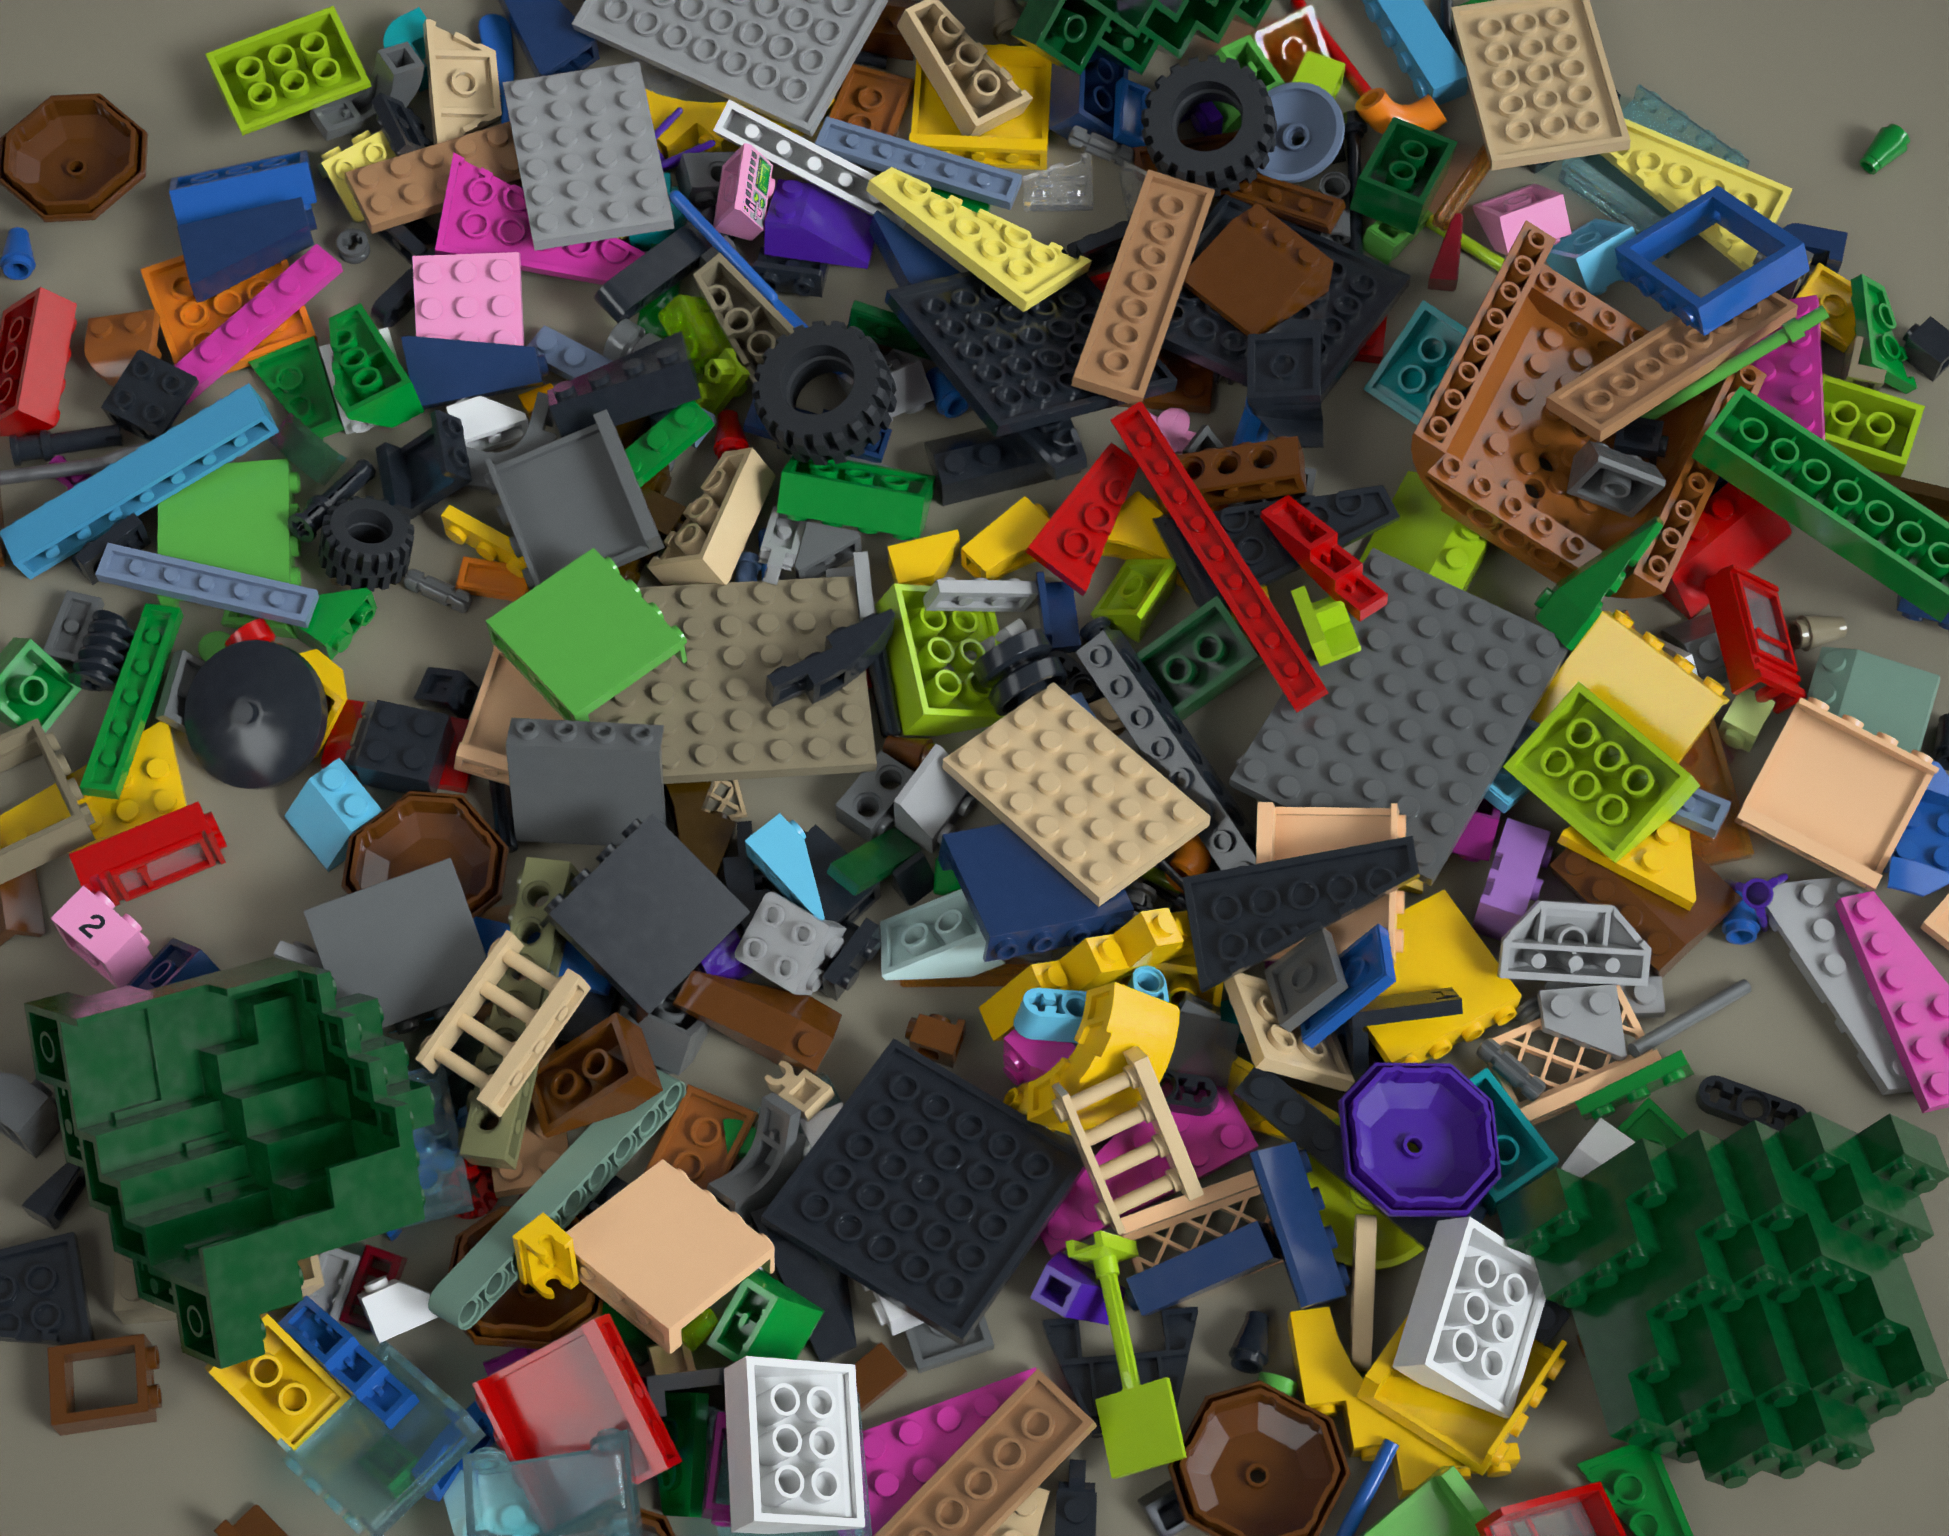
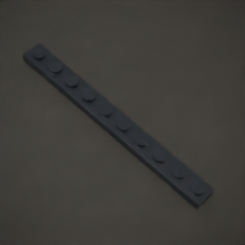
(1323, 1142)

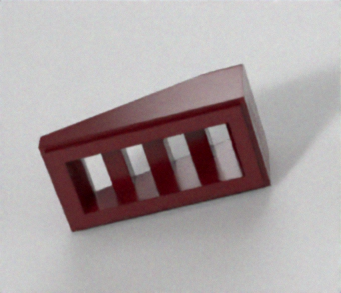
(1446, 266)
(364, 1269)

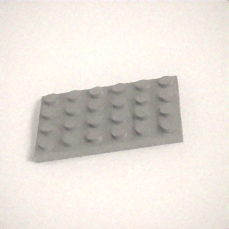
(587, 156)

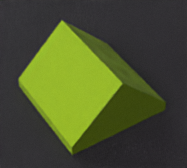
(1137, 595)

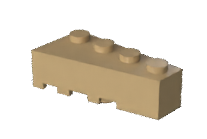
(716, 523)

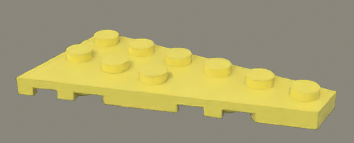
(1681, 173)

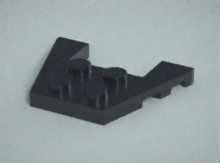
(1100, 1376)

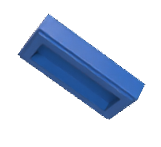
(1127, 112)

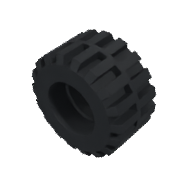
(366, 543)

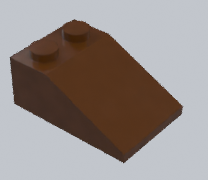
(595, 1077)

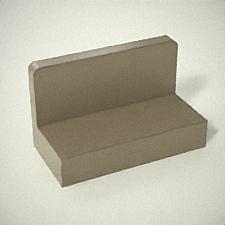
(1860, 374)

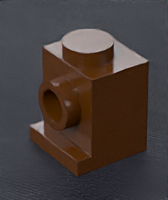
(936, 1037)

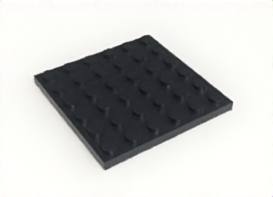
(1351, 311)
(1009, 361)
(926, 1191)

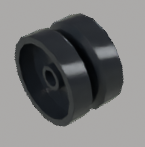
(1018, 670)

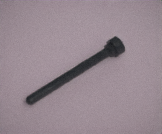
(1354, 131)

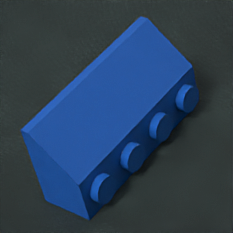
(243, 187)

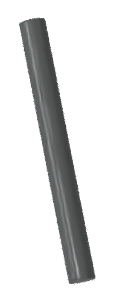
(1689, 1018)

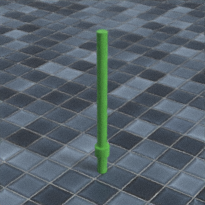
(1791, 331)

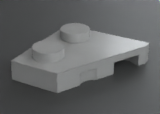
(1585, 1016)

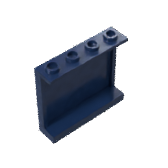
(1021, 897)

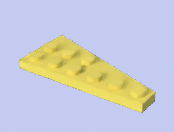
(980, 241)

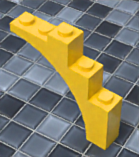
(694, 124)
(1003, 543)
(1096, 961)
(1332, 1384)

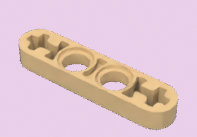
(1362, 1292)

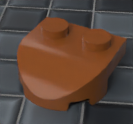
(115, 340)

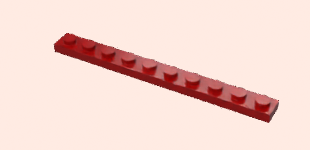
(1219, 557)

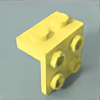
(365, 151)

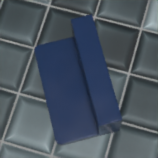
(1058, 614)

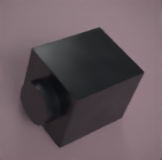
(1928, 348)

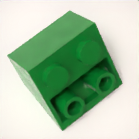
(765, 1321)

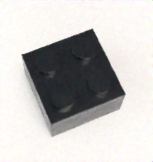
(405, 748)

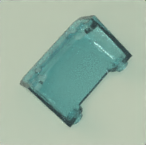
(555, 1494)

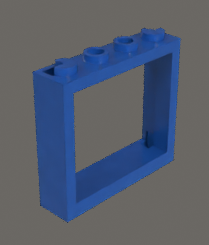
(1783, 265)

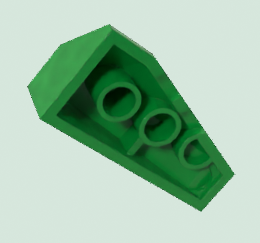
(367, 373)
(1576, 599)

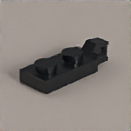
(1076, 1503)

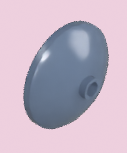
(1307, 113)

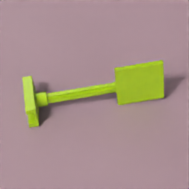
(1141, 1420)

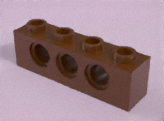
(1248, 481)

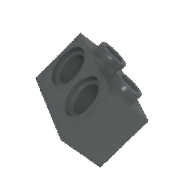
(869, 794)

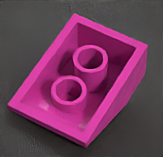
(1031, 1059)

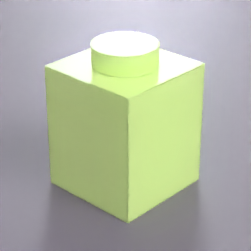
(1745, 720)

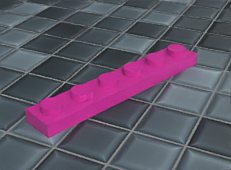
(259, 317)

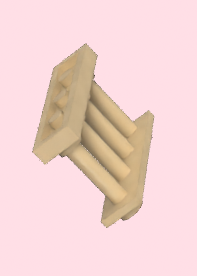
(519, 1056)
(1165, 1143)

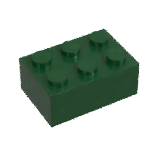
(1403, 175)
(1200, 657)

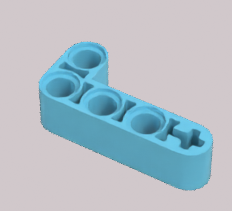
(1058, 1013)

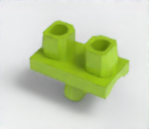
(722, 381)

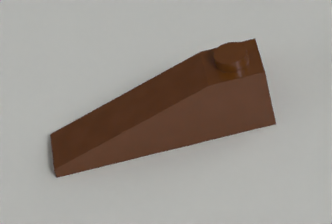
(762, 1018)

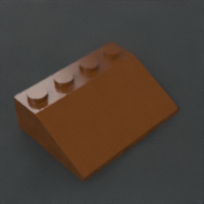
(1661, 923)

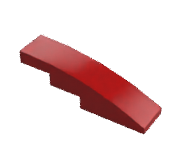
(1318, 553)

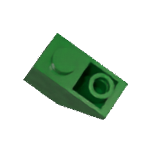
(337, 620)

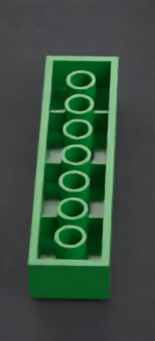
(1831, 499)

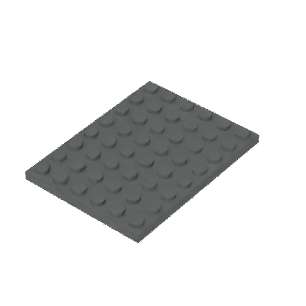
(1412, 714)

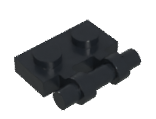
(400, 124)

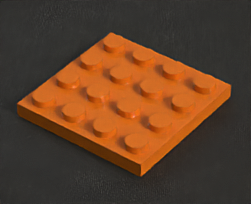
(189, 322)

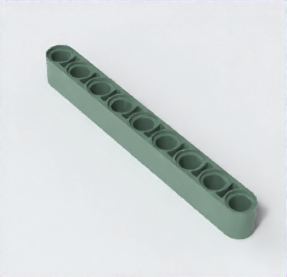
(559, 1193)

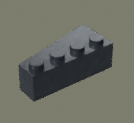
(627, 387)

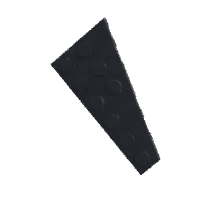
(1268, 906)

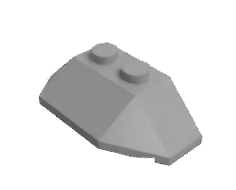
(1574, 945)

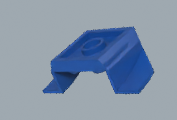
(1922, 854)

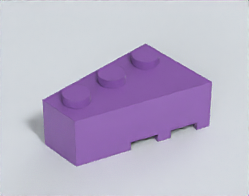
(1512, 878)

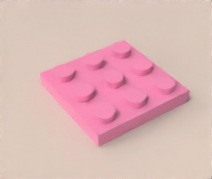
(469, 297)

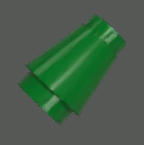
(1885, 148)

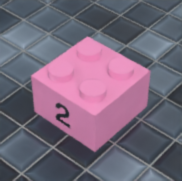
(102, 936)

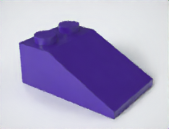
(816, 227)

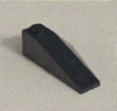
(818, 1284)

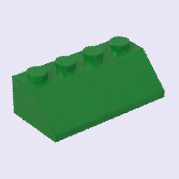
(857, 496)

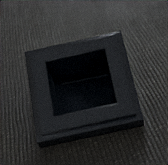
(913, 879)
(1163, 1510)

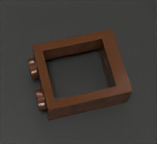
(61, 1385)

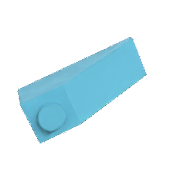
(784, 859)

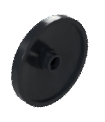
(256, 714)

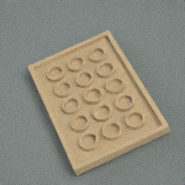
(1539, 81)
(1076, 793)

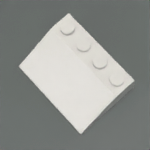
(1472, 1317)
(793, 1446)

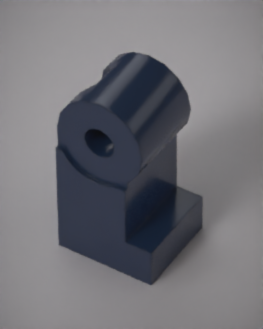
(1824, 243)

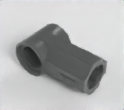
(1338, 183)

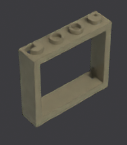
(60, 838)

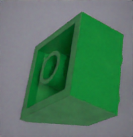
(32, 685)

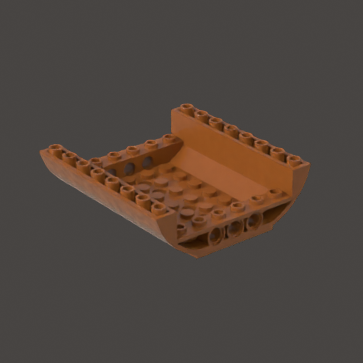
(1493, 425)

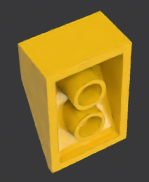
(283, 1387)

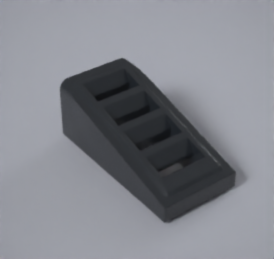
(56, 1196)

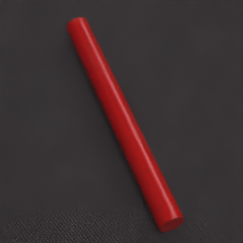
(1336, 53)

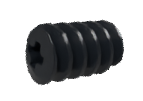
(101, 652)

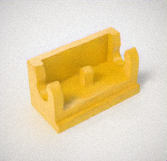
(545, 1254)

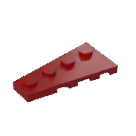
(1081, 526)

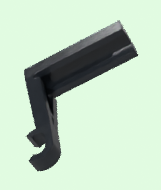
(1391, 1010)

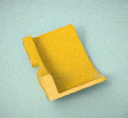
(1111, 1023)

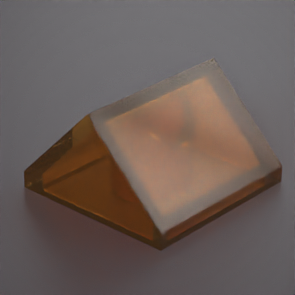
(1289, 39)

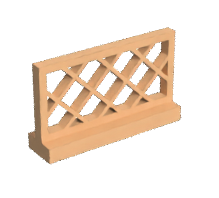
(1562, 1097)
(1181, 1210)

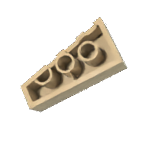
(963, 75)

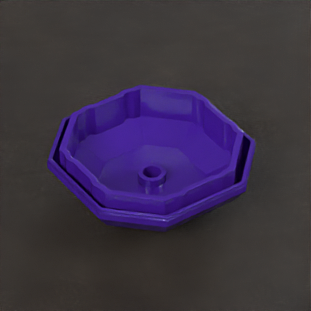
(1437, 1113)

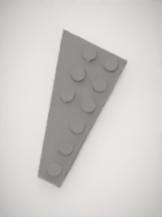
(1825, 957)

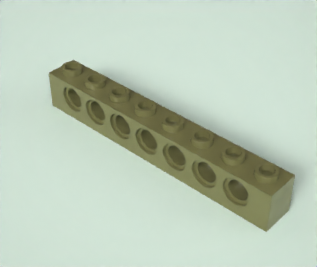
(503, 1143)

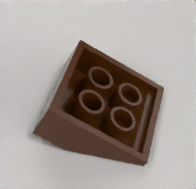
(1259, 272)

